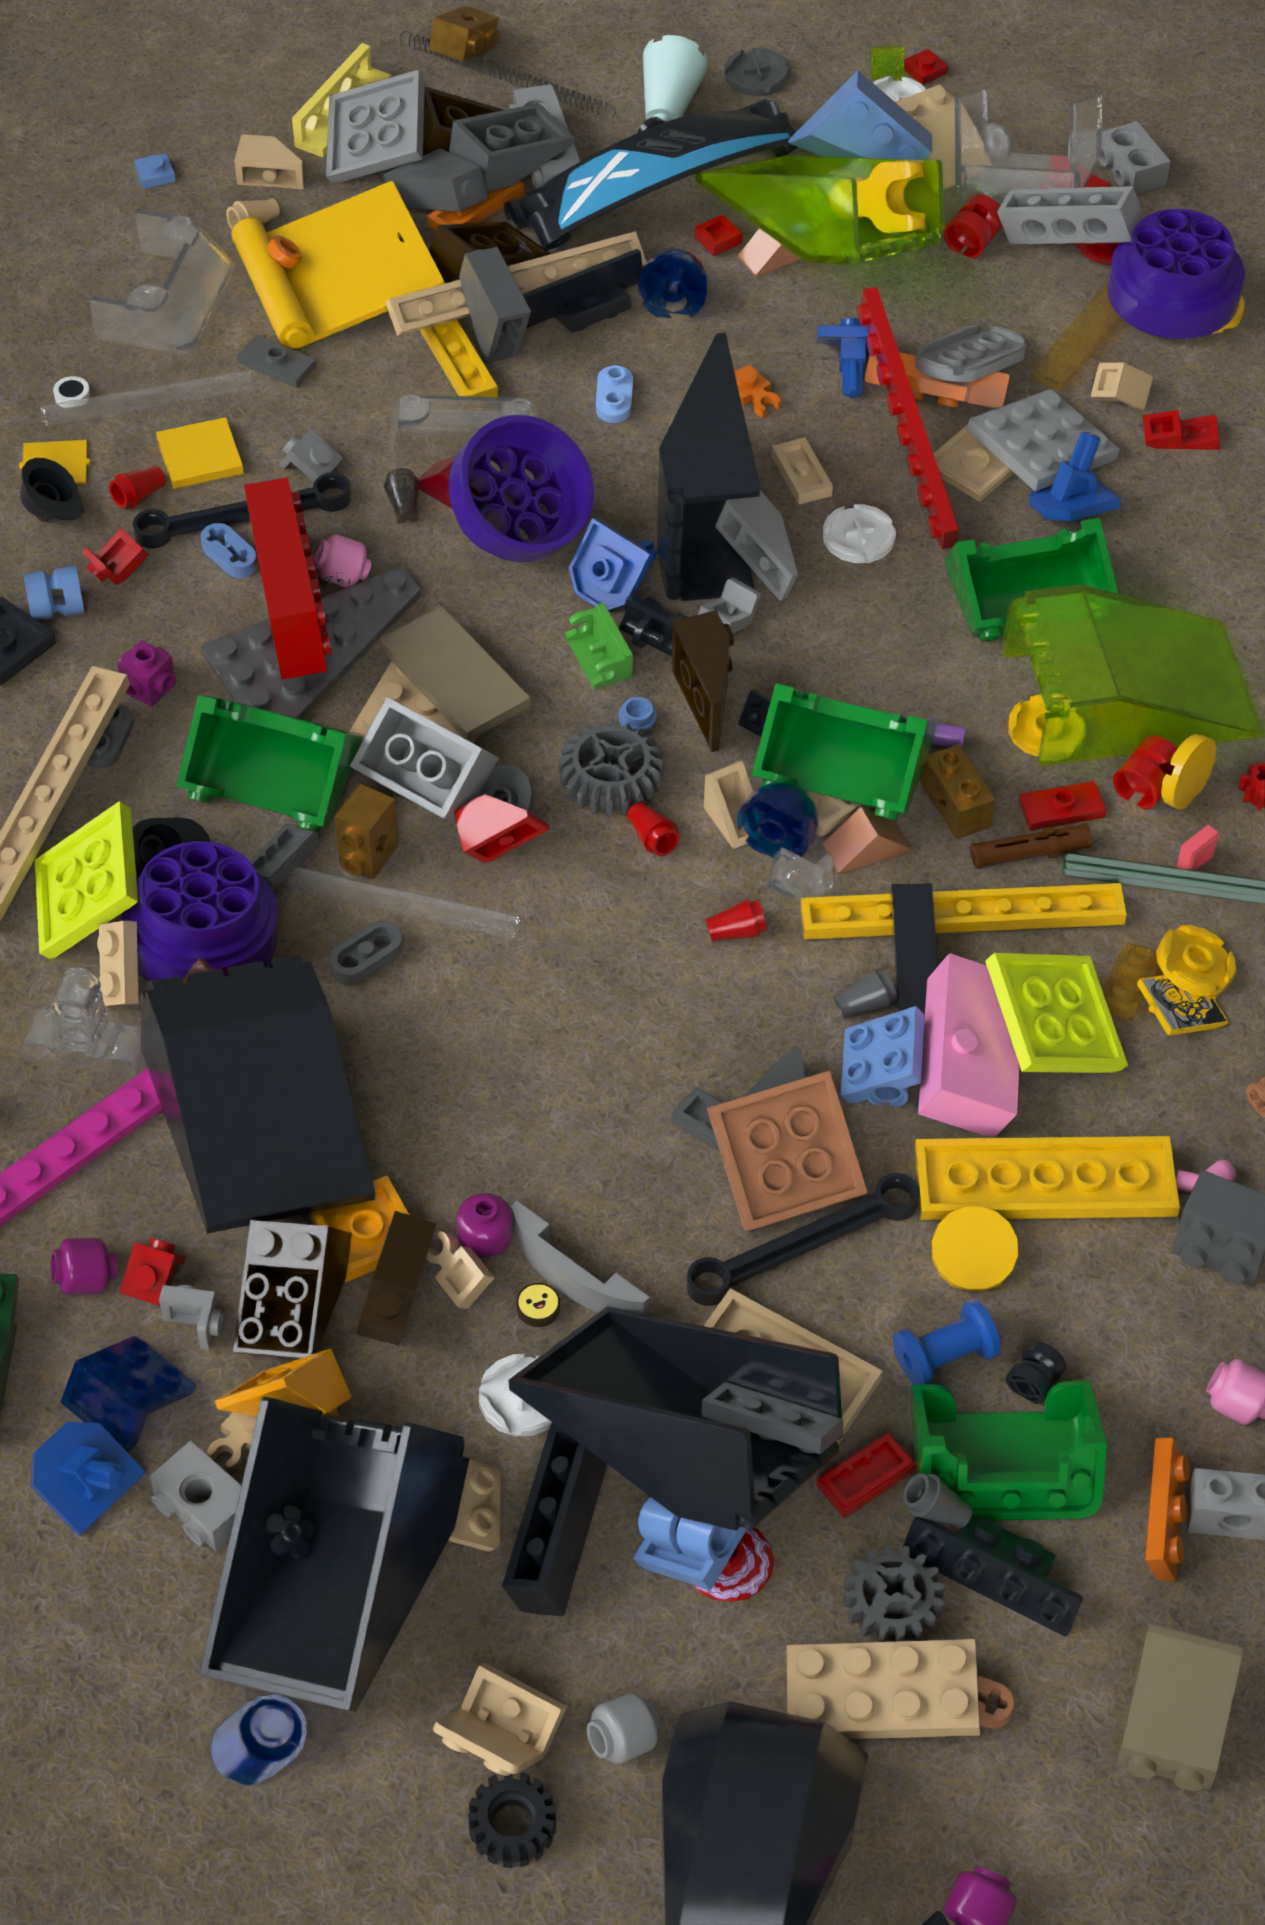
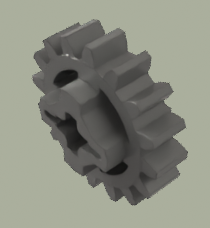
(896, 1613)

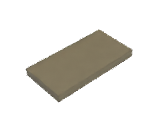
(455, 673)

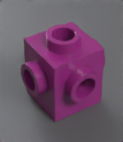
(148, 671)

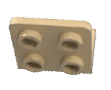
(479, 1508)
(502, 1722)

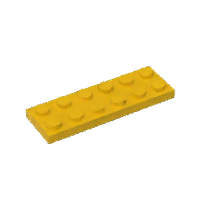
(1048, 1177)

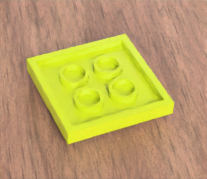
(85, 880)
(1056, 1013)

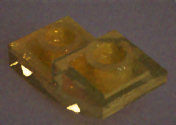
(1121, 988)

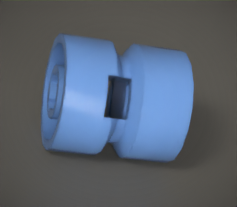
(40, 597)

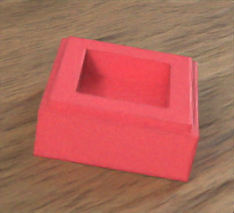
(1198, 849)

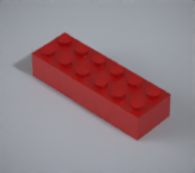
(288, 578)

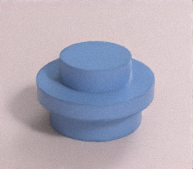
(639, 713)

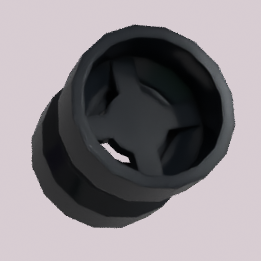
(1038, 1368)

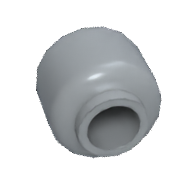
(623, 1728)

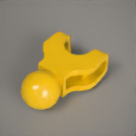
(883, 199)

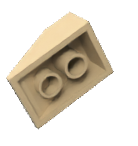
(936, 113)

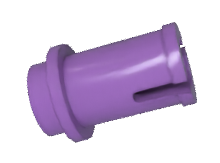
(947, 735)

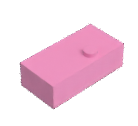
(967, 1051)

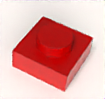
(925, 66)
(718, 235)

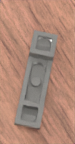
(565, 1274)

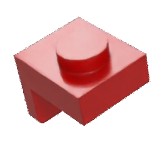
(116, 558)
(150, 1269)

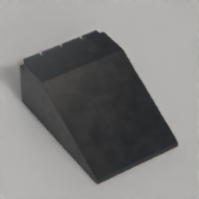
(700, 467)
(255, 1092)
(635, 1396)
(380, 1521)

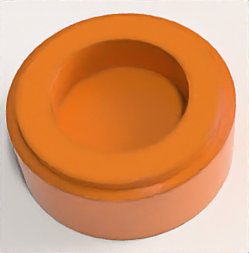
(284, 252)

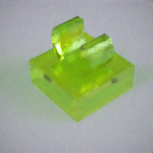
(886, 62)

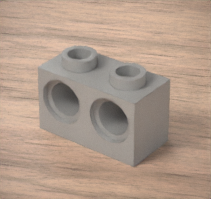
(1134, 158)

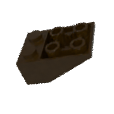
(289, 1287)

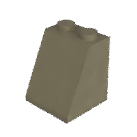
(1179, 1707)

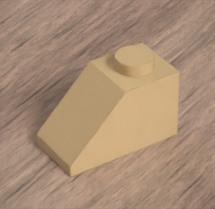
(267, 163)

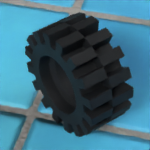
(505, 1793)

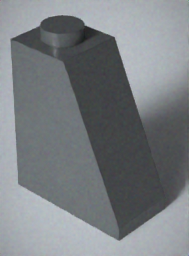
(439, 182)
(494, 304)

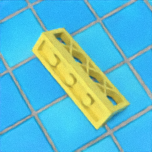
(315, 134)

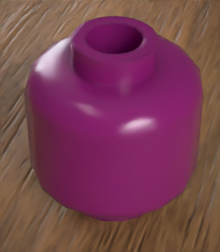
(485, 1224)
(82, 1266)
(980, 1899)

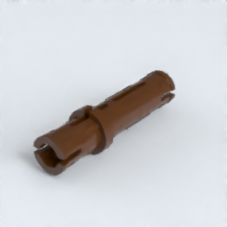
(1038, 844)

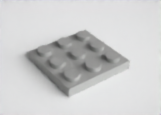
(375, 127)
(1037, 436)

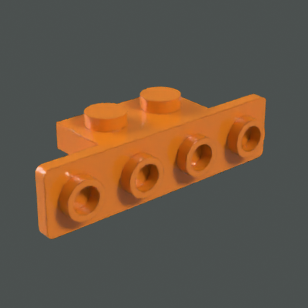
(985, 392)

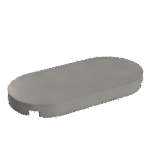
(970, 353)

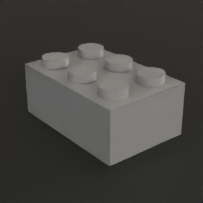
(423, 760)

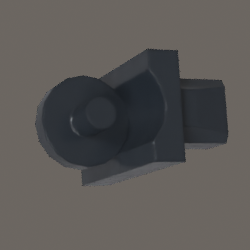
(649, 623)

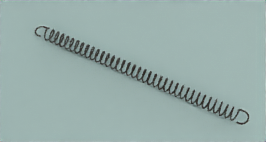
(562, 88)

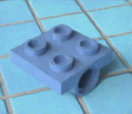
(883, 1058)
(683, 1547)

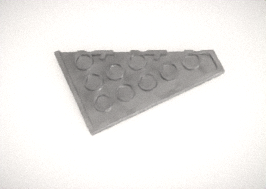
(354, 622)

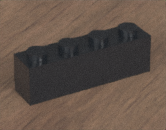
(554, 1526)

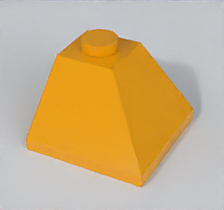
(308, 1382)

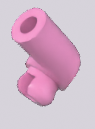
(1187, 1180)

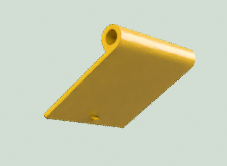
(346, 267)

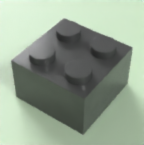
(1223, 1229)

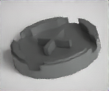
(756, 72)

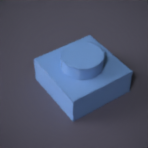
(154, 170)

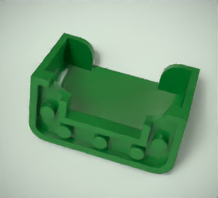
(997, 575)
(843, 750)
(267, 760)
(1015, 1461)

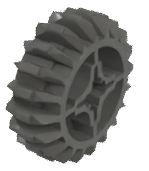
(608, 777)

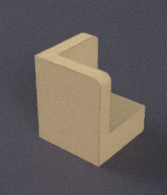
(1121, 384)

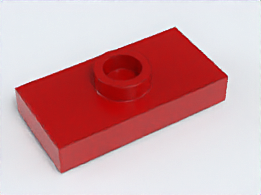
(1062, 805)
(866, 1474)

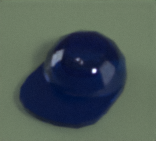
(259, 1739)

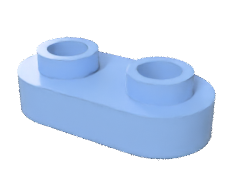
(614, 394)

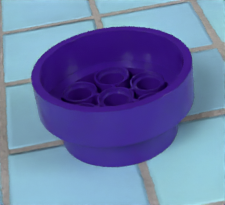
(1177, 275)
(560, 484)
(204, 905)

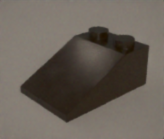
(441, 111)
(455, 240)
(702, 669)

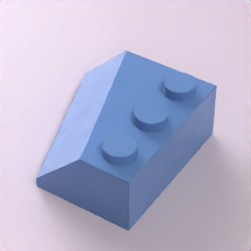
(863, 124)

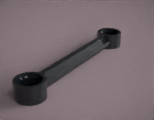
(234, 512)
(802, 1239)

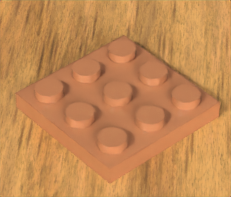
(787, 1150)

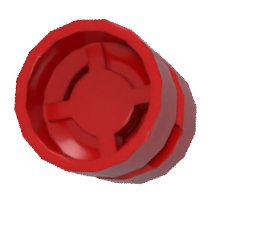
(973, 226)
(1145, 771)

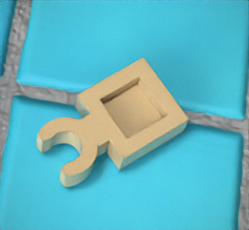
(462, 1271)
(239, 1434)

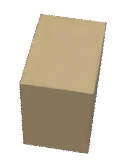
(724, 796)

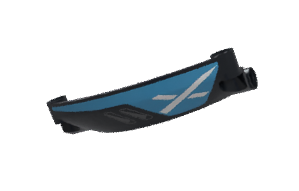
(647, 164)

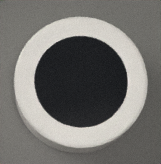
(71, 389)

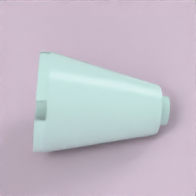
(671, 76)

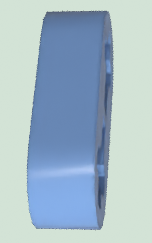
(223, 555)

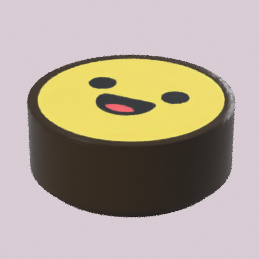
(538, 1304)

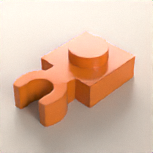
(755, 389)

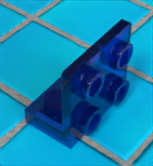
(123, 1387)

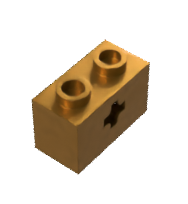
(464, 33)
(957, 791)
(366, 831)

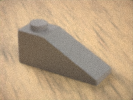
(761, 540)

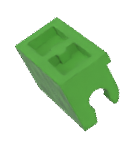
(600, 647)

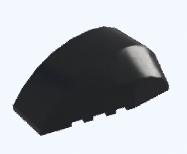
(755, 1815)

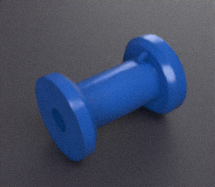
(951, 1342)

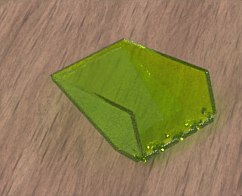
(814, 205)
(1126, 673)

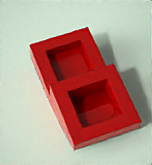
(1169, 432)

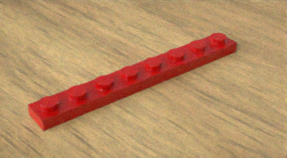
(911, 428)

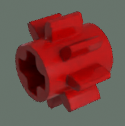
(1254, 785)

